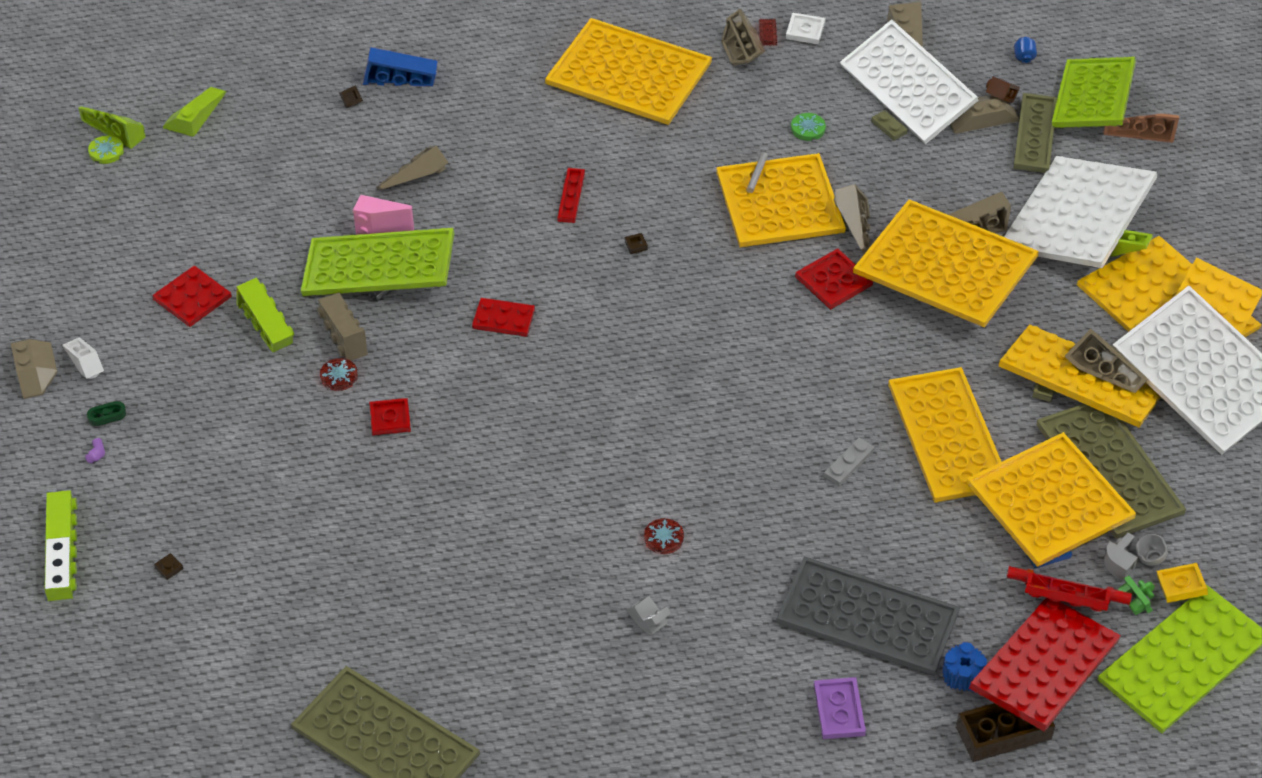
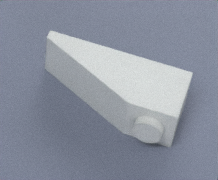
(84, 358)

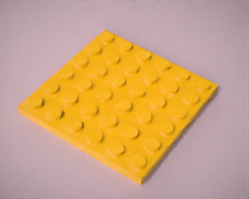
(787, 203)
(1050, 499)

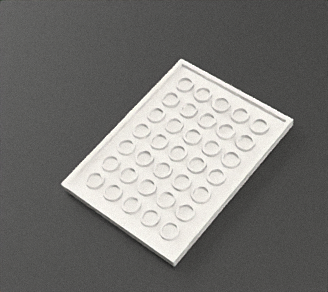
(1080, 210)
(1199, 368)

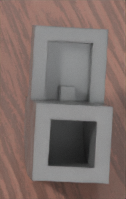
(1118, 559)
(648, 616)

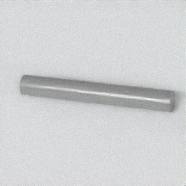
(758, 169)

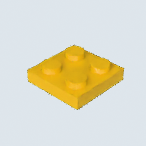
(1182, 582)

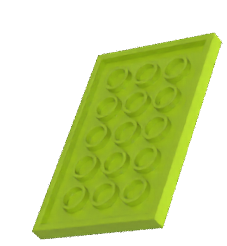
(1094, 92)

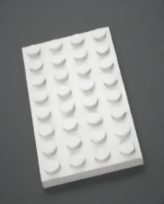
(909, 81)

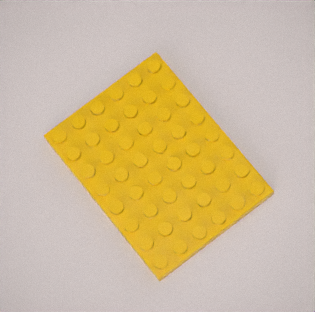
(629, 71)
(946, 262)
(1141, 284)

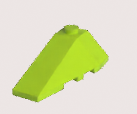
(194, 114)
(122, 127)

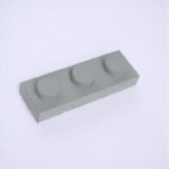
(849, 461)

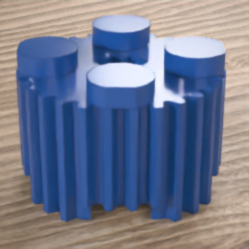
(962, 666)

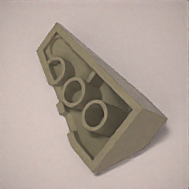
(855, 210)

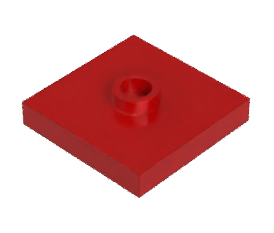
(390, 416)

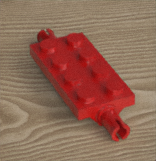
(1068, 591)

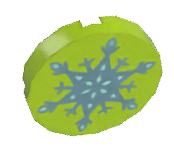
(106, 149)

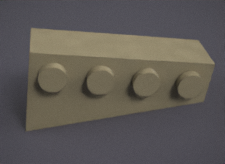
(343, 327)

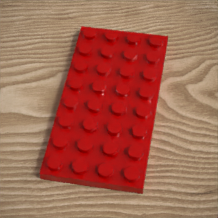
(1045, 663)

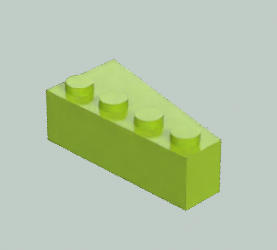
(264, 316)

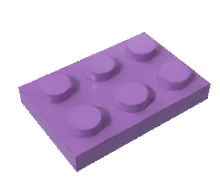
(839, 708)

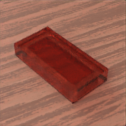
(768, 32)

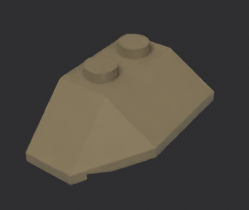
(741, 39)
(985, 113)
(34, 366)

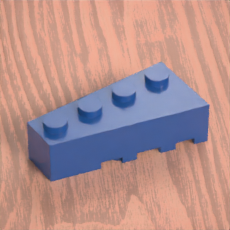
(398, 68)

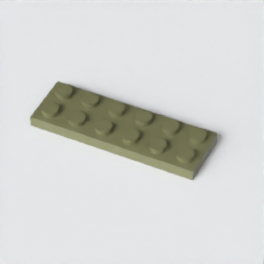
(1035, 133)

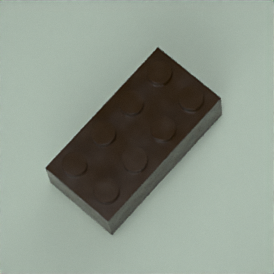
(996, 731)

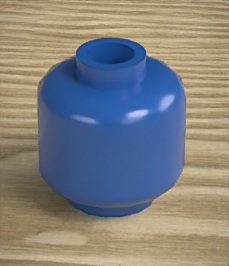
(1025, 49)

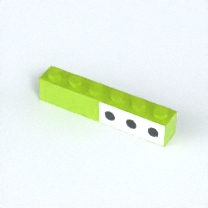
(60, 545)

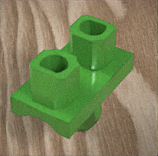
(1141, 602)

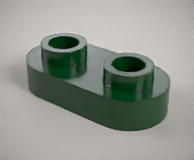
(106, 413)

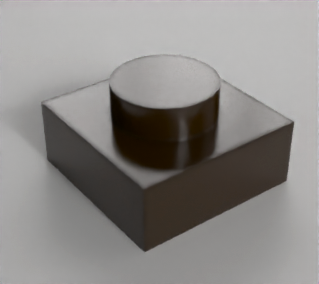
(350, 96)
(636, 243)
(168, 566)

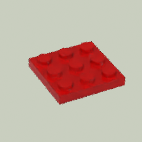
(833, 279)
(192, 296)

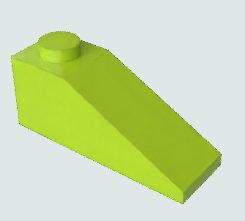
(1131, 242)

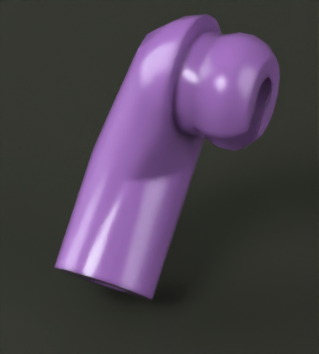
(97, 452)

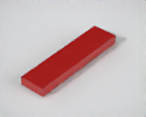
(571, 195)

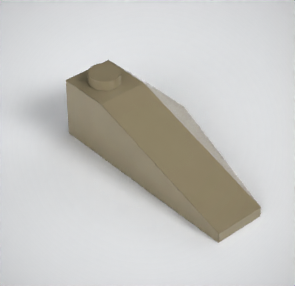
(423, 164)
(1101, 360)

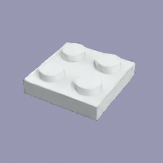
(805, 28)

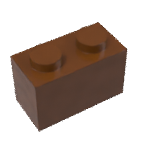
(1002, 89)

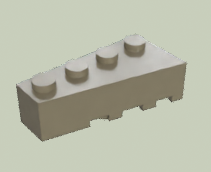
(909, 18)
(988, 213)

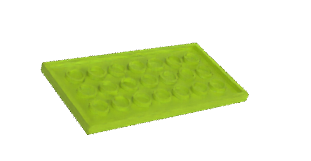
(378, 262)
(1183, 659)

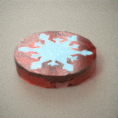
(338, 374)
(664, 536)

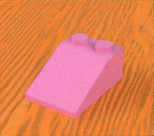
(381, 216)

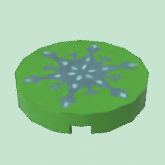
(808, 126)

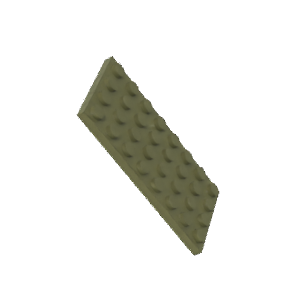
(1120, 461)
(381, 733)

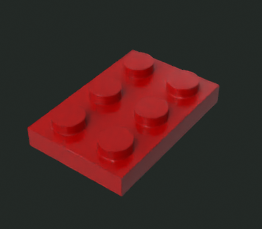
(503, 317)

